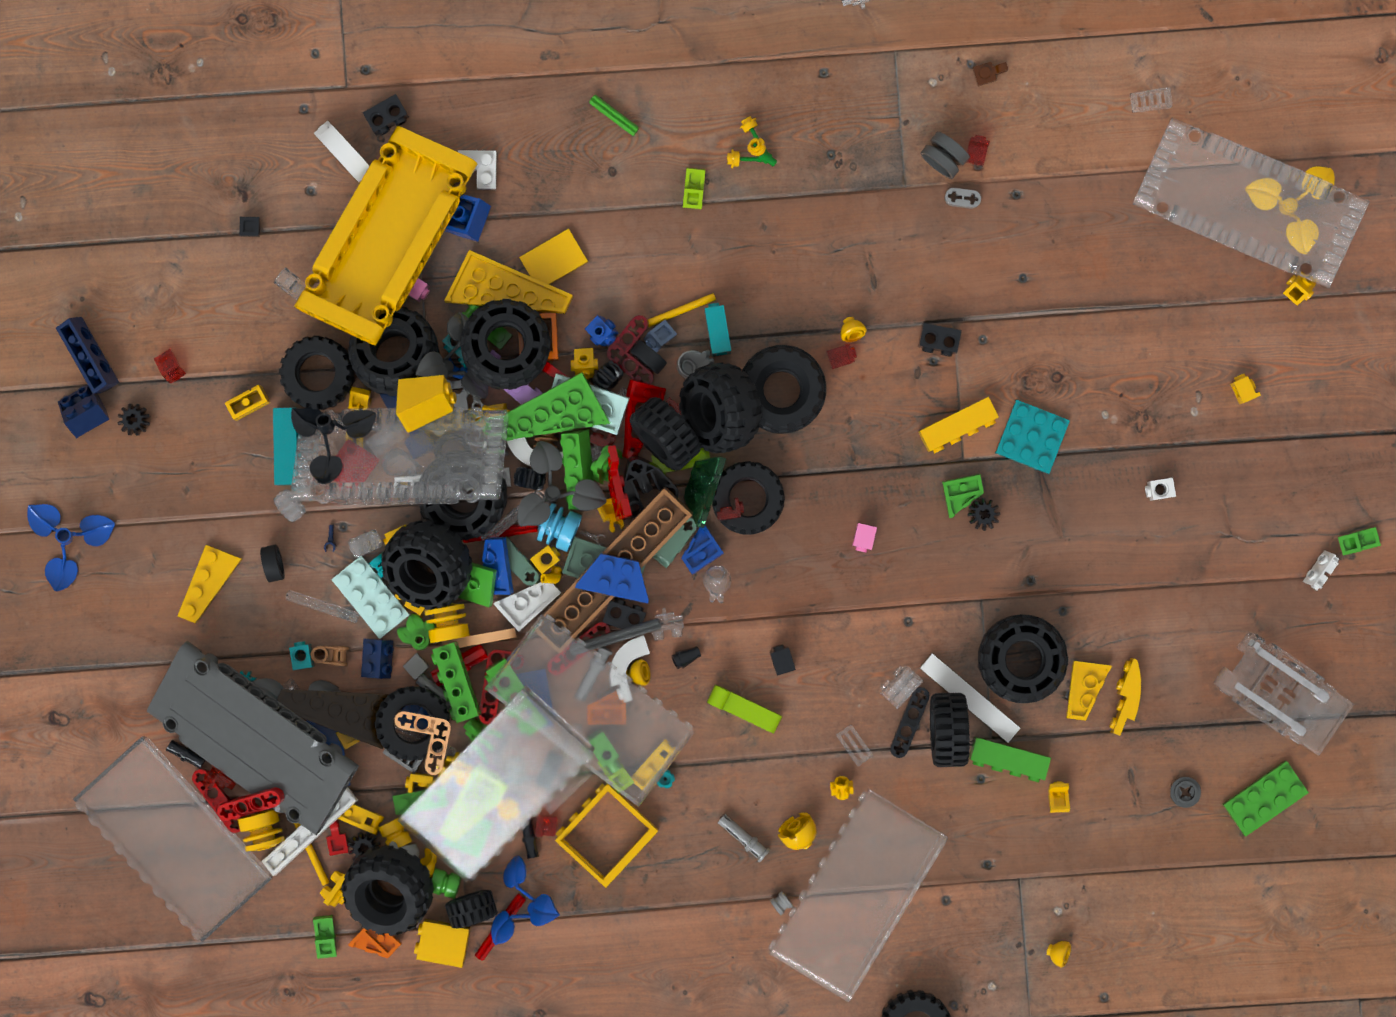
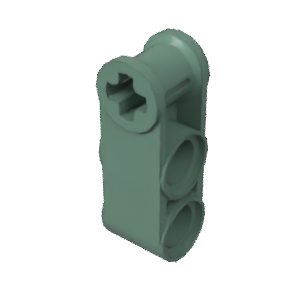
(674, 545)
(520, 564)

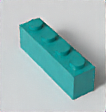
(285, 446)

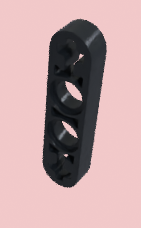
(912, 723)

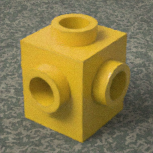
(1299, 289)
(584, 362)

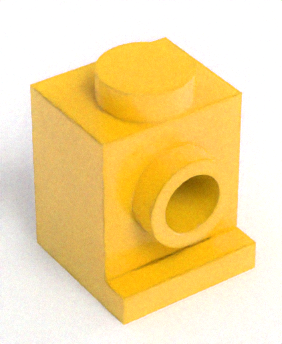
(1244, 389)

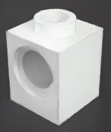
(1168, 485)

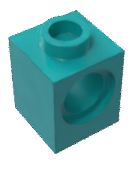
(298, 664)

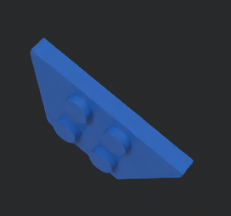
(615, 578)

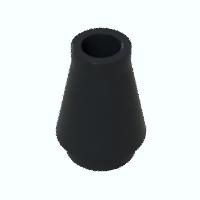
(685, 657)

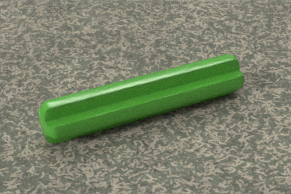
(614, 115)

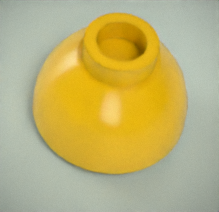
(852, 330)
(639, 672)
(1059, 953)

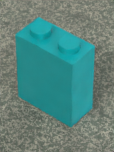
(717, 330)

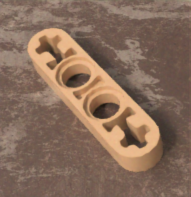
(483, 638)

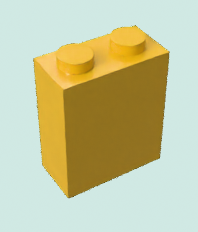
(442, 943)

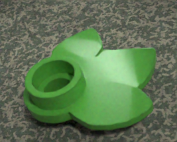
(415, 629)

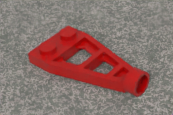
(637, 393)

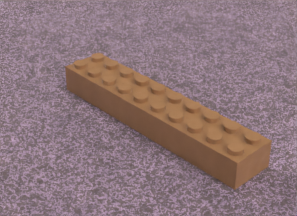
(637, 542)

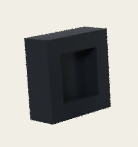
(249, 227)

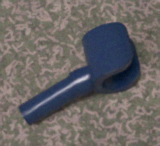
(330, 539)

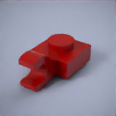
(337, 841)

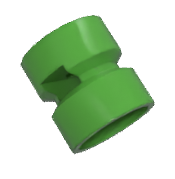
(446, 883)

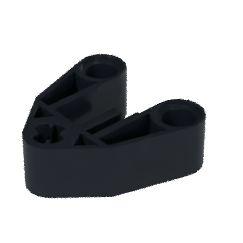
(660, 478)

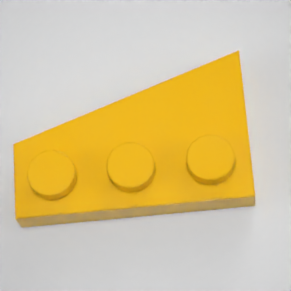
(1084, 687)

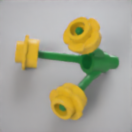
(755, 146)

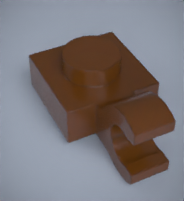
(987, 73)

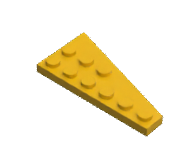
(487, 280)

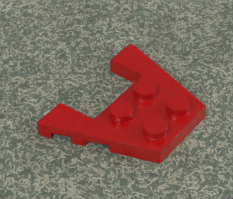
(615, 484)

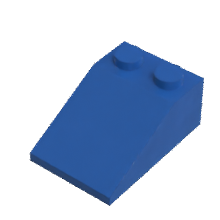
(469, 218)

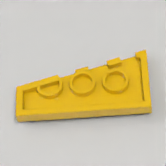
(210, 575)

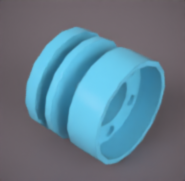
(560, 528)

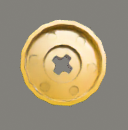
(447, 623)
(261, 830)

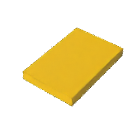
(554, 258)

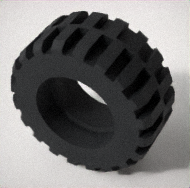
(296, 357)
(665, 433)
(774, 497)
(392, 705)
(949, 729)
(913, 1002)

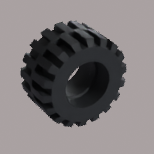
(471, 909)

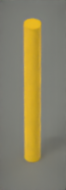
(682, 309)
(315, 861)

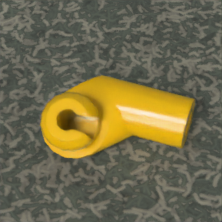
(553, 577)

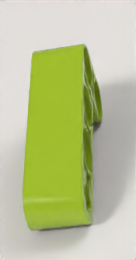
(744, 708)

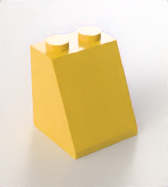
(423, 400)

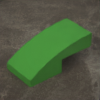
(1359, 541)
(325, 936)

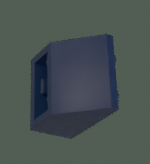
(82, 411)

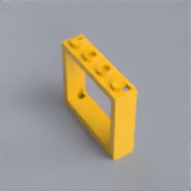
(623, 862)

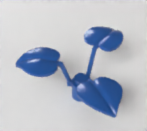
(45, 518)
(540, 910)

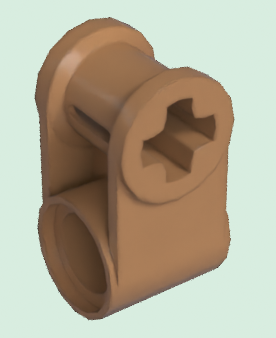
(331, 655)

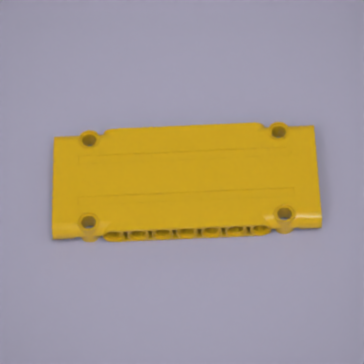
(386, 235)

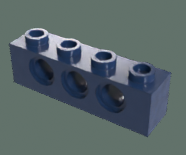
(87, 355)

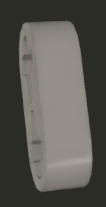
(961, 202)

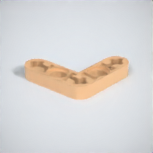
(431, 729)

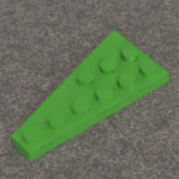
(557, 410)

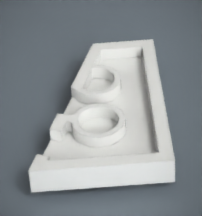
(527, 604)

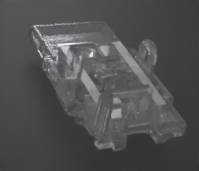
(1312, 713)

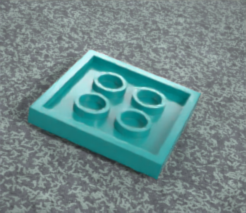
(1032, 436)

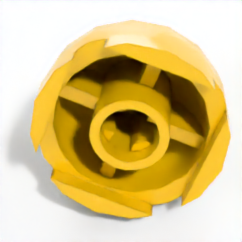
(798, 832)

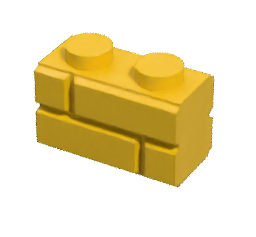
(247, 402)

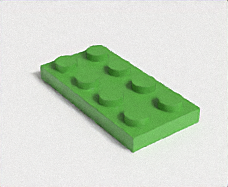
(1265, 798)

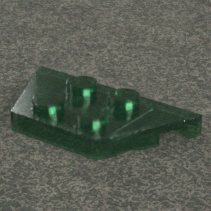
(702, 487)

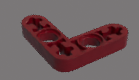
(625, 348)

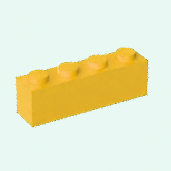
(958, 424)

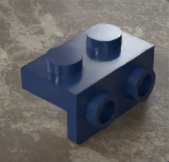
(377, 658)

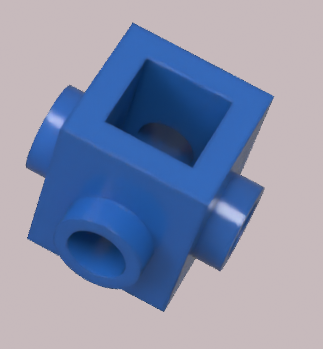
(602, 331)

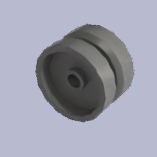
(944, 155)

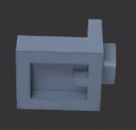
(659, 336)

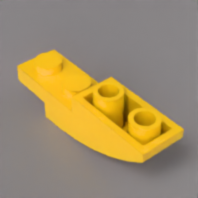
(1130, 688)

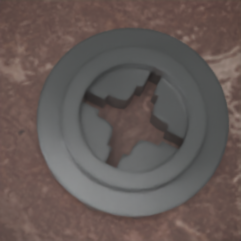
(1194, 791)

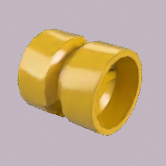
(395, 832)

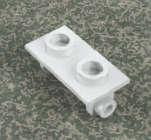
(1325, 563)

